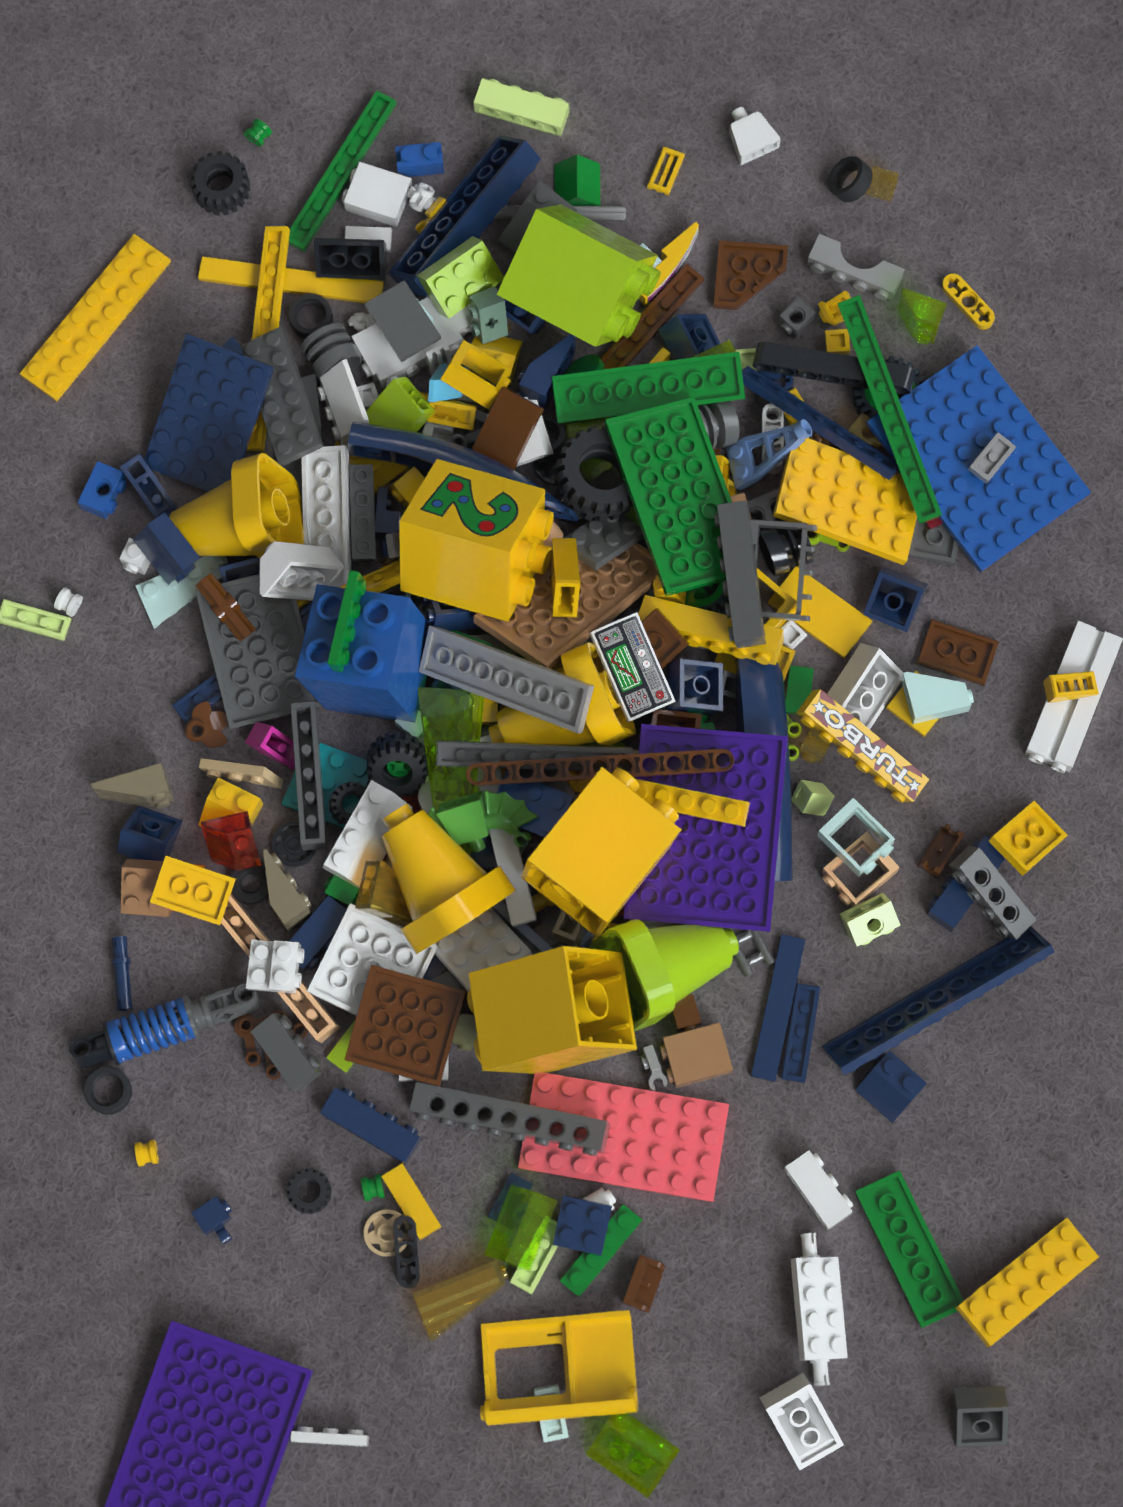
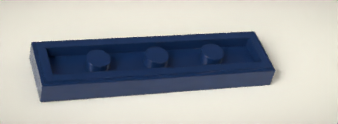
(800, 1033)

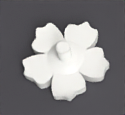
(361, 321)

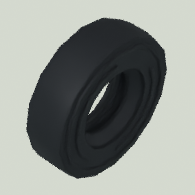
(254, 897)

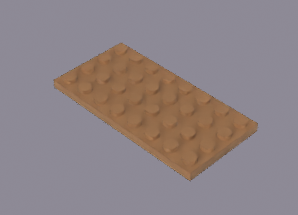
(602, 597)

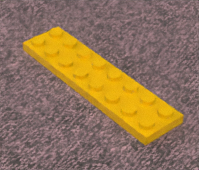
(95, 317)

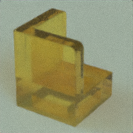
(883, 184)

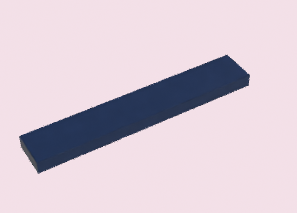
(778, 1008)

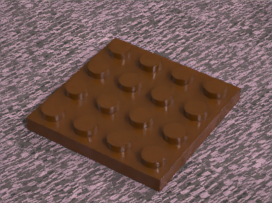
(405, 1025)

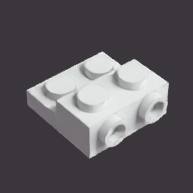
(274, 966)

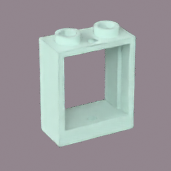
(839, 820)

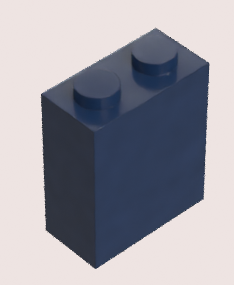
(167, 549)

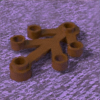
(250, 1043)

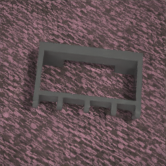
(755, 526)

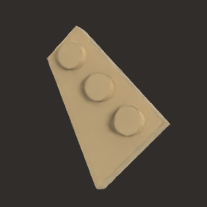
(240, 772)

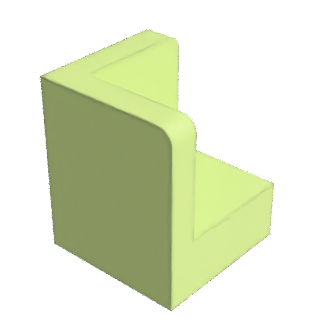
(812, 797)

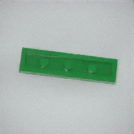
(345, 629)
(589, 1264)

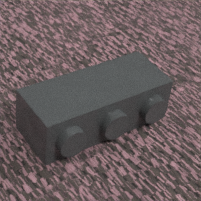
(287, 1051)

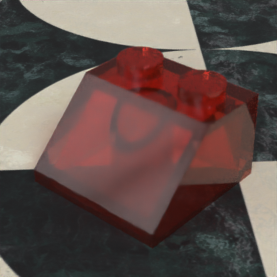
(232, 841)

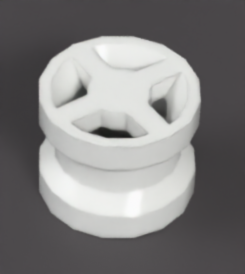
(68, 602)

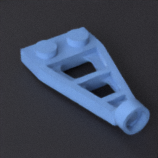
(742, 459)

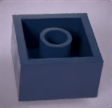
(696, 686)

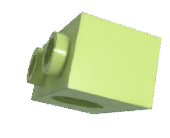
(857, 918)

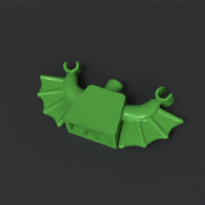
(475, 814)

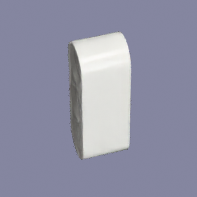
(768, 425)

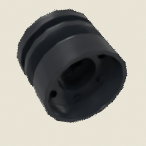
(781, 547)

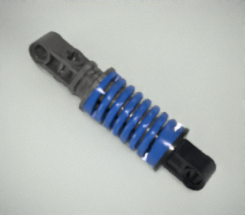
(178, 1021)

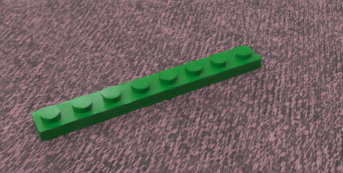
(340, 170)

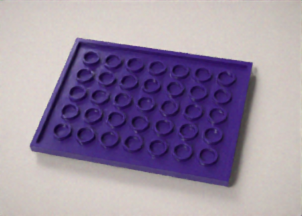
(715, 868)
(209, 1425)

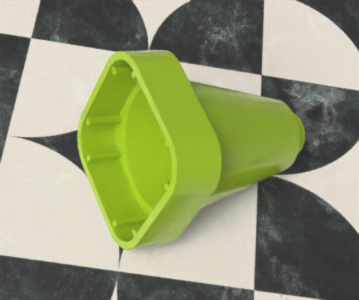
(666, 963)

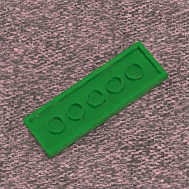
(910, 1249)

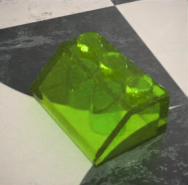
(521, 1228)
(633, 1452)

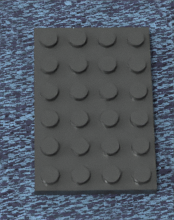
(260, 671)

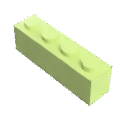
(521, 106)

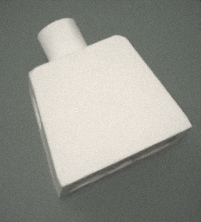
(752, 135)

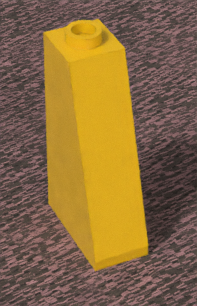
(565, 577)

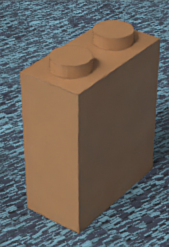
(696, 1055)

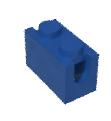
(419, 159)

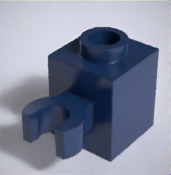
(213, 1217)

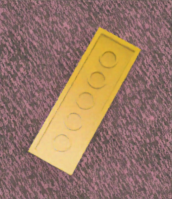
(1027, 1282)

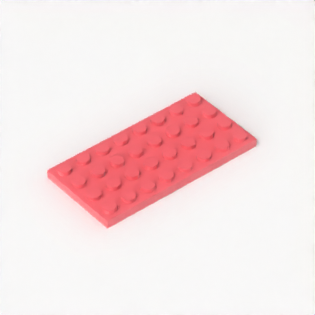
(652, 1141)

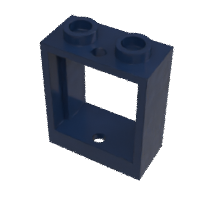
(448, 619)

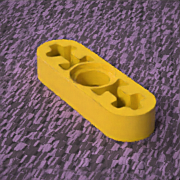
(969, 292)

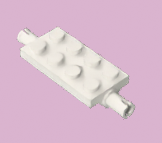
(818, 1309)

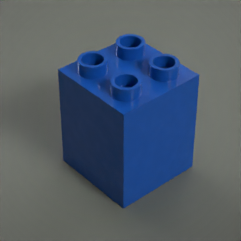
(382, 661)

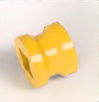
(146, 1153)

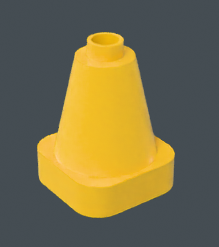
(245, 512)
(604, 719)
(437, 878)

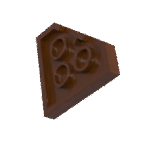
(745, 271)

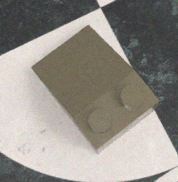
(140, 787)

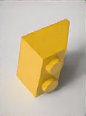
(503, 350)
(228, 800)

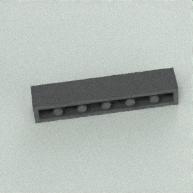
(741, 574)
(309, 776)

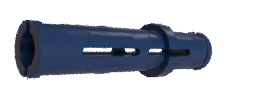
(122, 977)

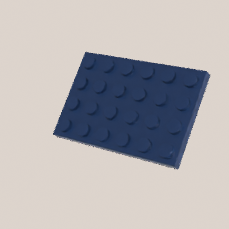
(207, 413)

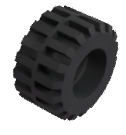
(220, 166)
(397, 748)

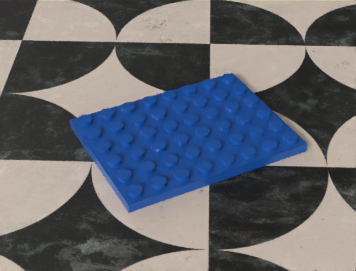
(952, 424)

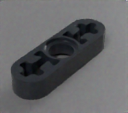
(397, 1245)

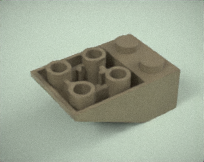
(288, 904)

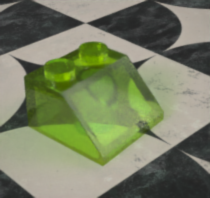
(921, 315)

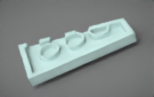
(165, 600)

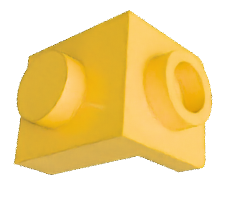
(830, 310)

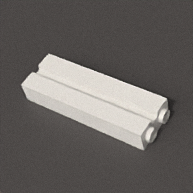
(378, 353)
(1065, 723)

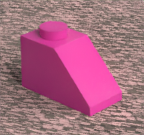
(272, 744)

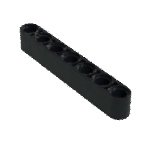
(825, 366)

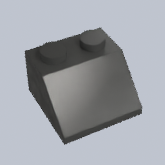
(980, 1416)

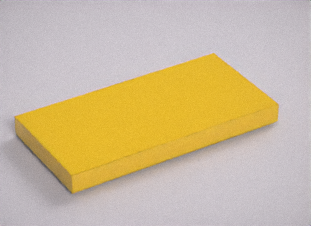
(831, 618)

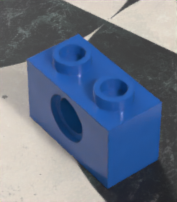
(102, 477)

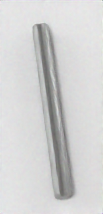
(589, 212)

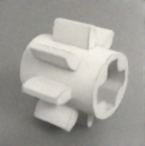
(421, 197)

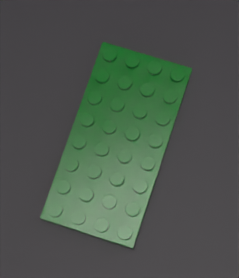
(673, 490)

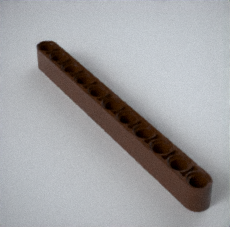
(587, 763)

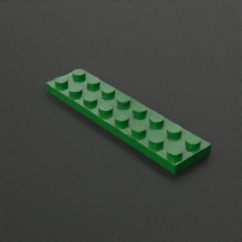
(648, 385)

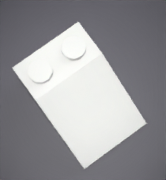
(801, 1421)

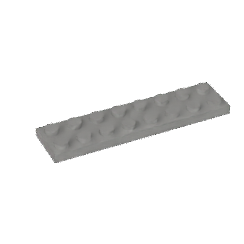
(506, 679)

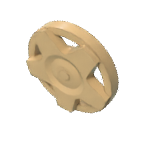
(383, 1233)

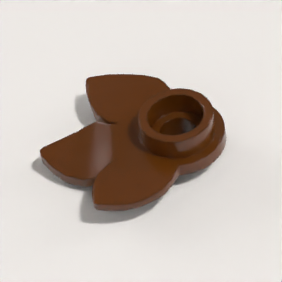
(211, 726)

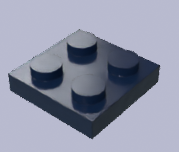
(582, 1225)

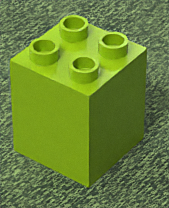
(579, 276)

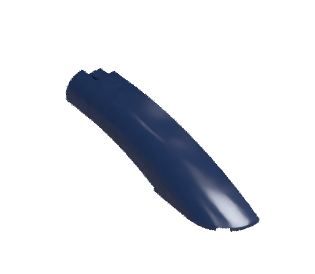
(422, 450)
(763, 711)

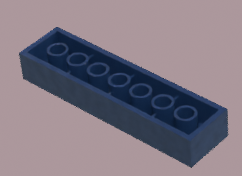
(468, 207)

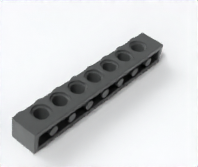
(427, 1094)

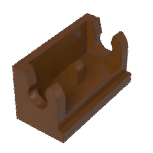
(940, 850)
(644, 1284)

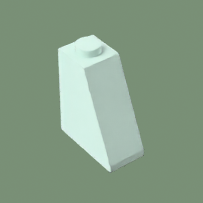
(934, 697)

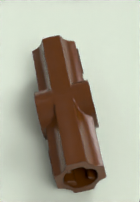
(225, 607)

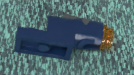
(385, 523)

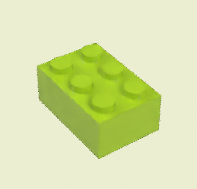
(459, 275)

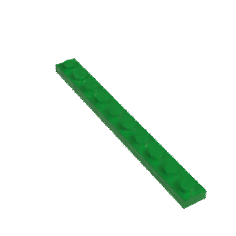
(889, 409)

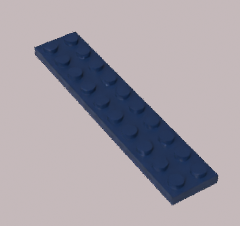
(936, 1000)

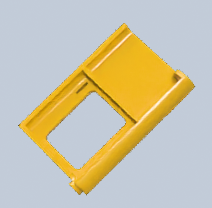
(596, 1365)

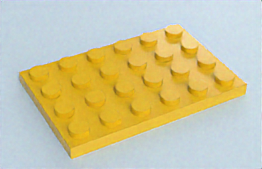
(846, 501)

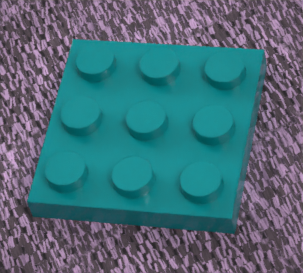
(337, 769)

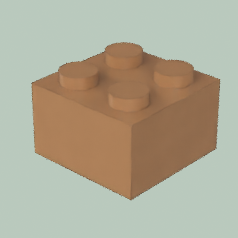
(138, 886)

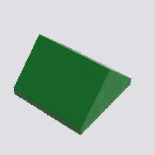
(578, 181)

